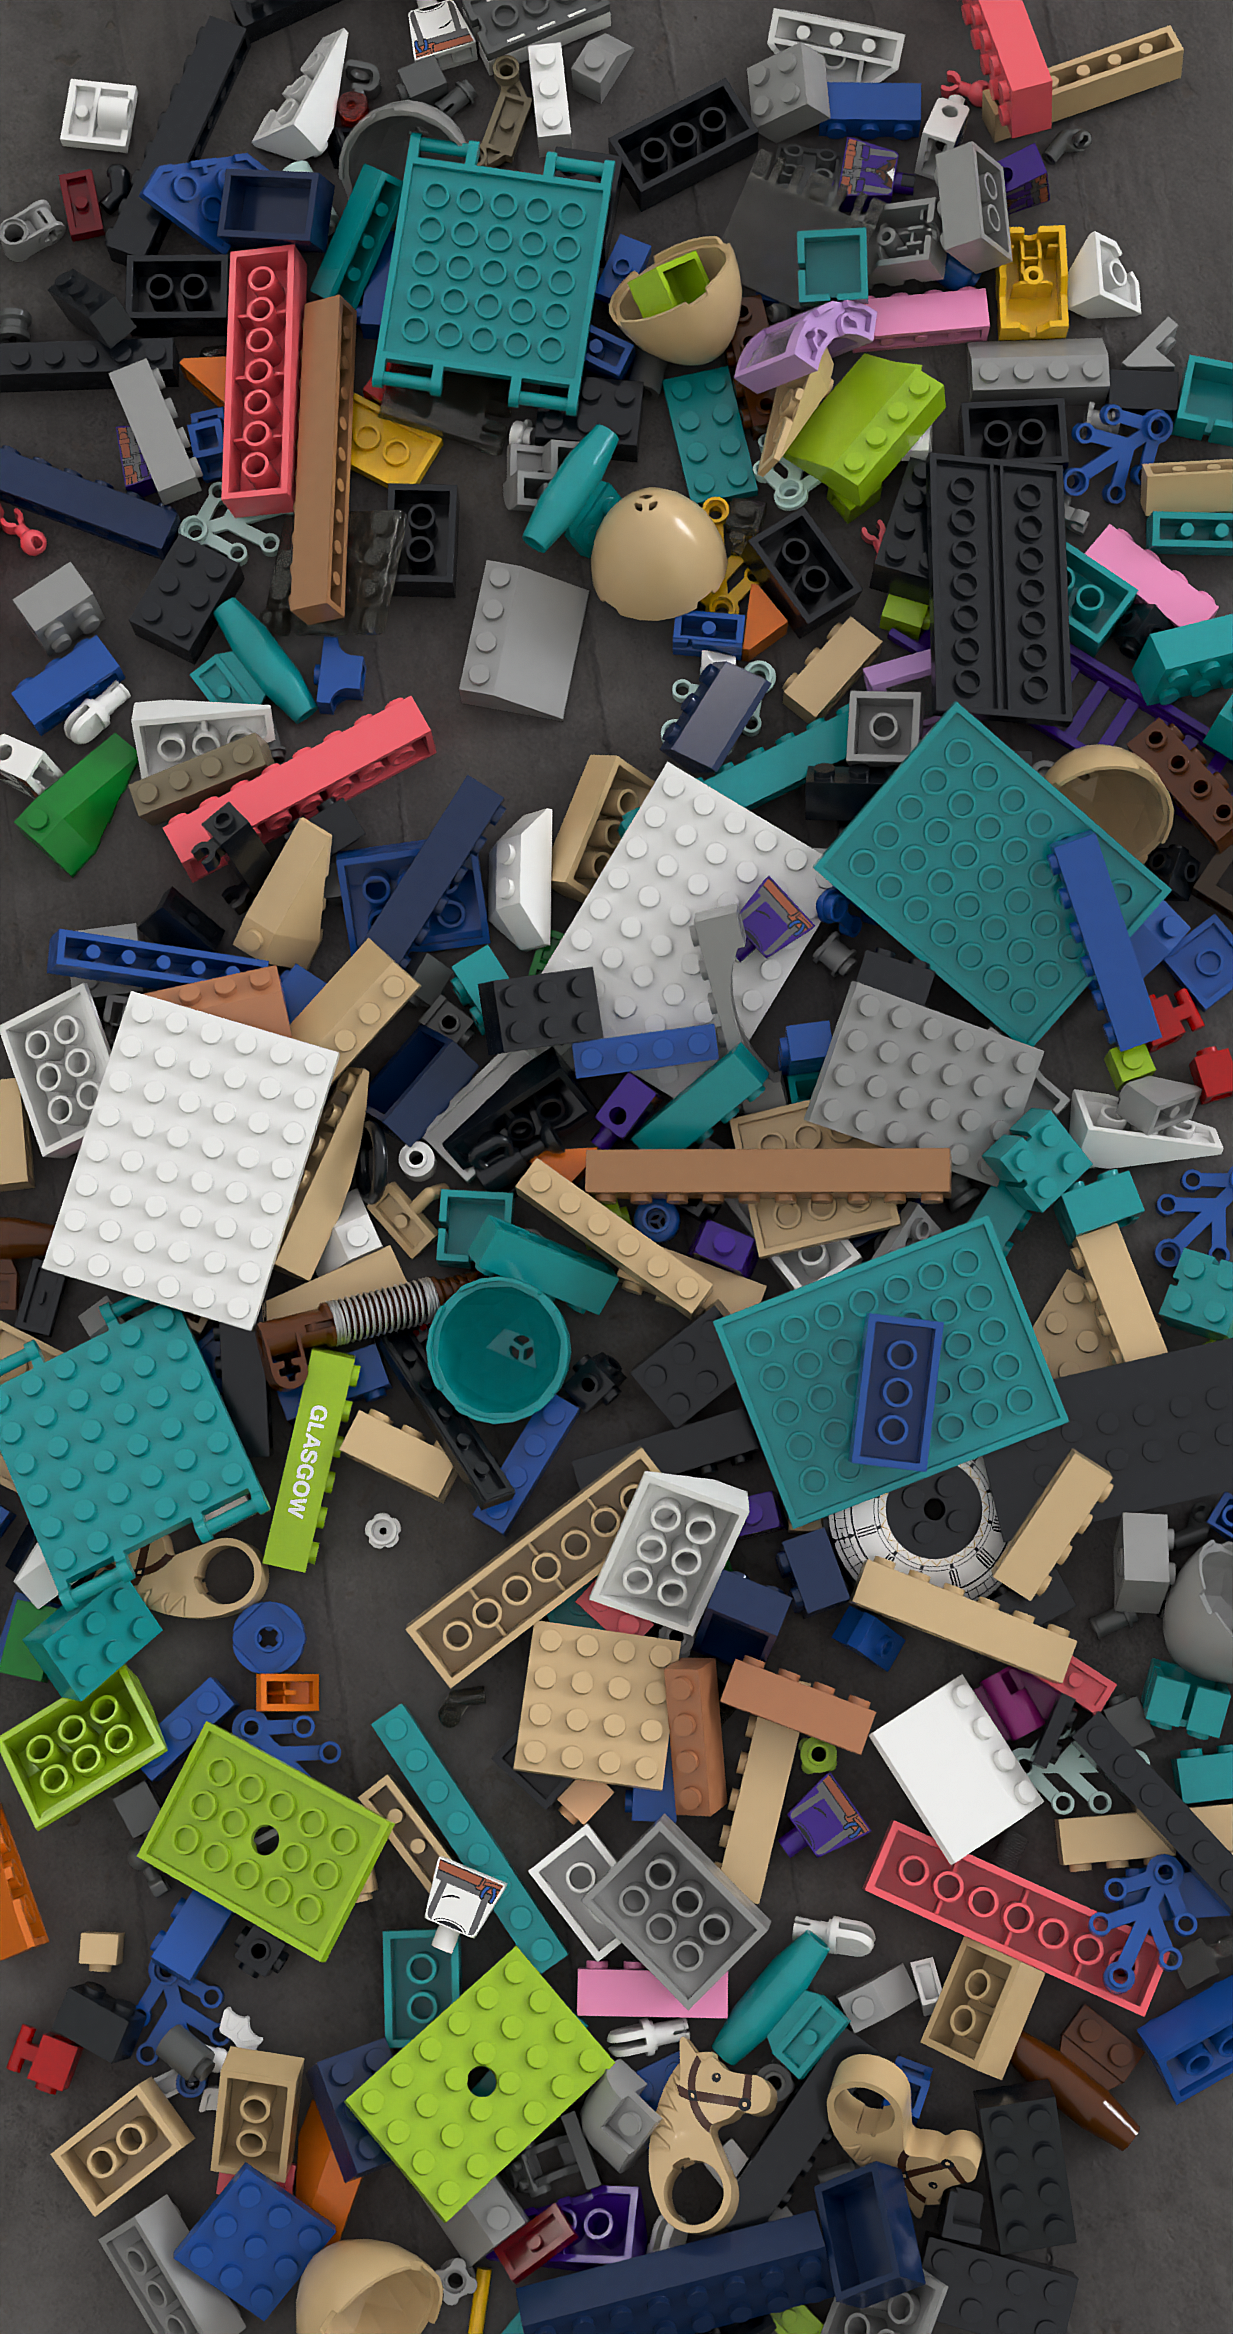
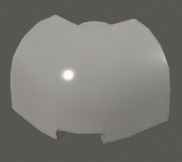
(531, 470)
(617, 2118)

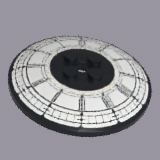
(951, 1549)

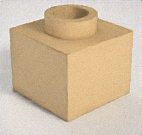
(101, 1950)

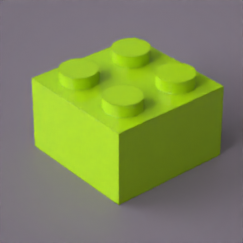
(669, 285)

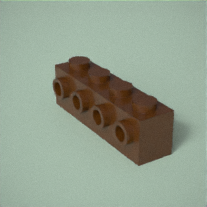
(756, 406)
(1190, 784)

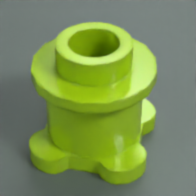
(811, 1766)

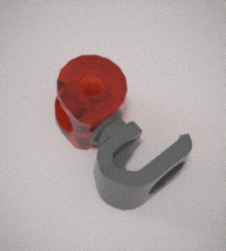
(354, 104)

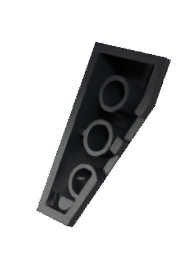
(535, 1094)

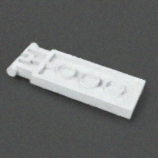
(476, 1093)

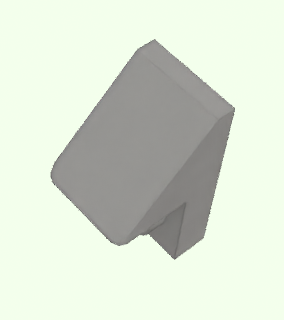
(1152, 351)

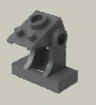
(526, 2171)

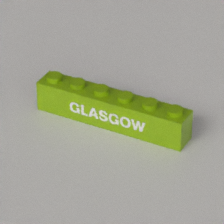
(309, 1460)

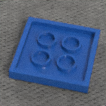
(254, 2241)

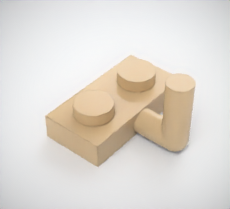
(405, 1218)

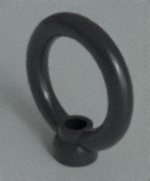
(372, 1137)

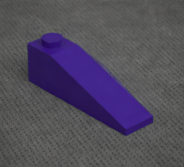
(608, 2228)

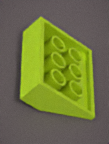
(867, 426)
(81, 1747)

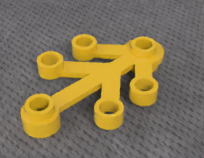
(722, 598)

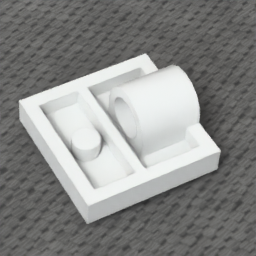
(99, 115)

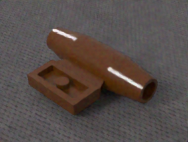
(19, 1240)
(1088, 2064)

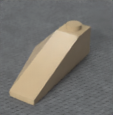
(791, 410)
(288, 909)

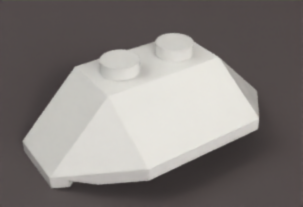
(850, 49)
(522, 881)

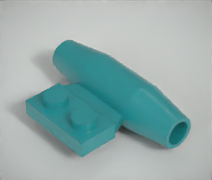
(576, 496)
(253, 667)
(781, 2008)

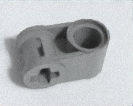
(33, 230)

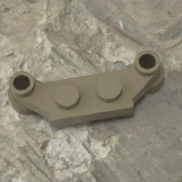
(508, 116)

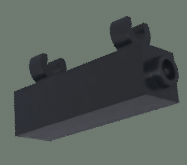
(270, 16)
(242, 849)

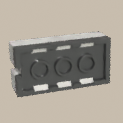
(513, 25)

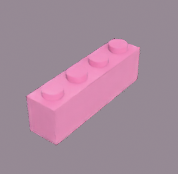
(929, 319)
(1155, 581)
(638, 1993)

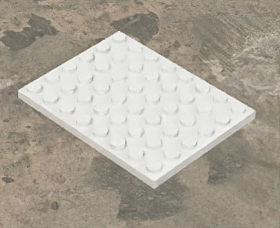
(676, 859)
(191, 1161)

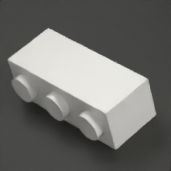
(549, 97)

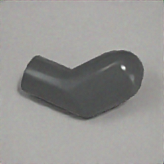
(1065, 142)

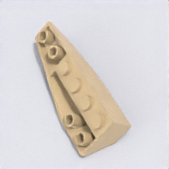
(325, 1177)

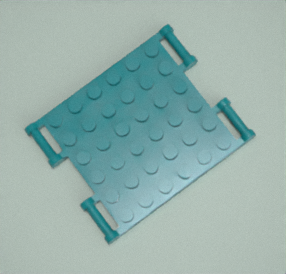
(493, 273)
(121, 1446)

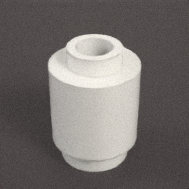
(423, 1170)

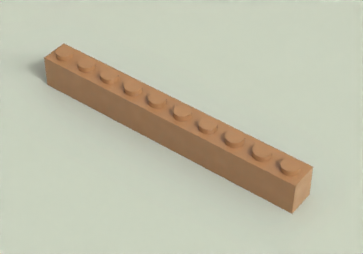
(323, 461)
(769, 1175)

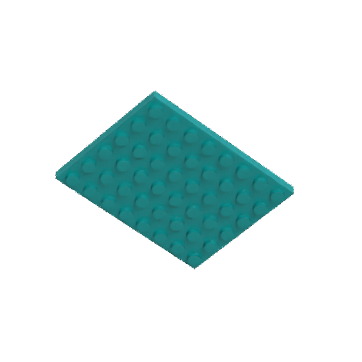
(963, 877)
(803, 1354)

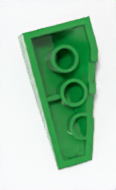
(76, 808)

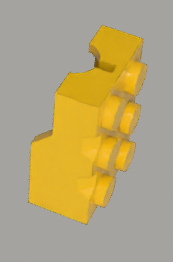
(1034, 286)

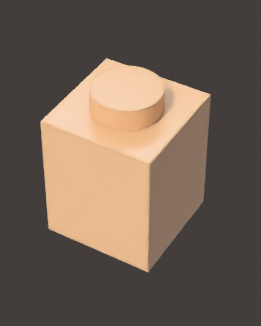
(583, 1800)

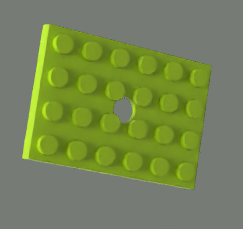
(209, 1844)
(421, 2100)

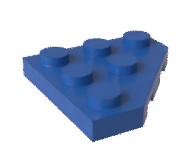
(193, 195)

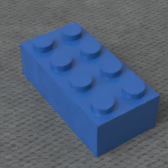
(896, 1392)

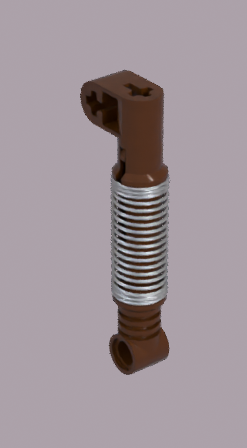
(338, 1322)

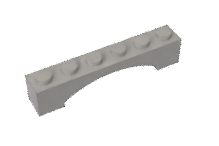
(719, 936)

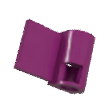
(1016, 1701)

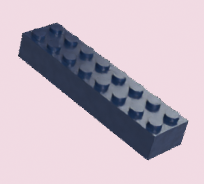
(688, 2285)

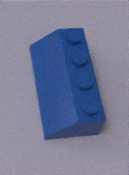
(1193, 2041)

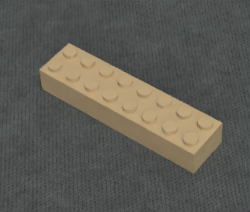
(528, 1575)

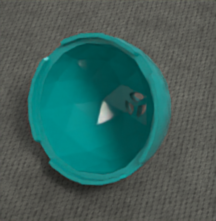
(473, 1350)

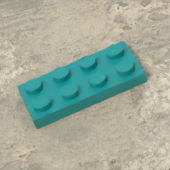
(709, 436)

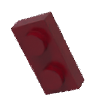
(81, 205)
(535, 2243)

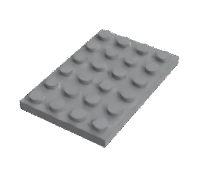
(921, 1080)

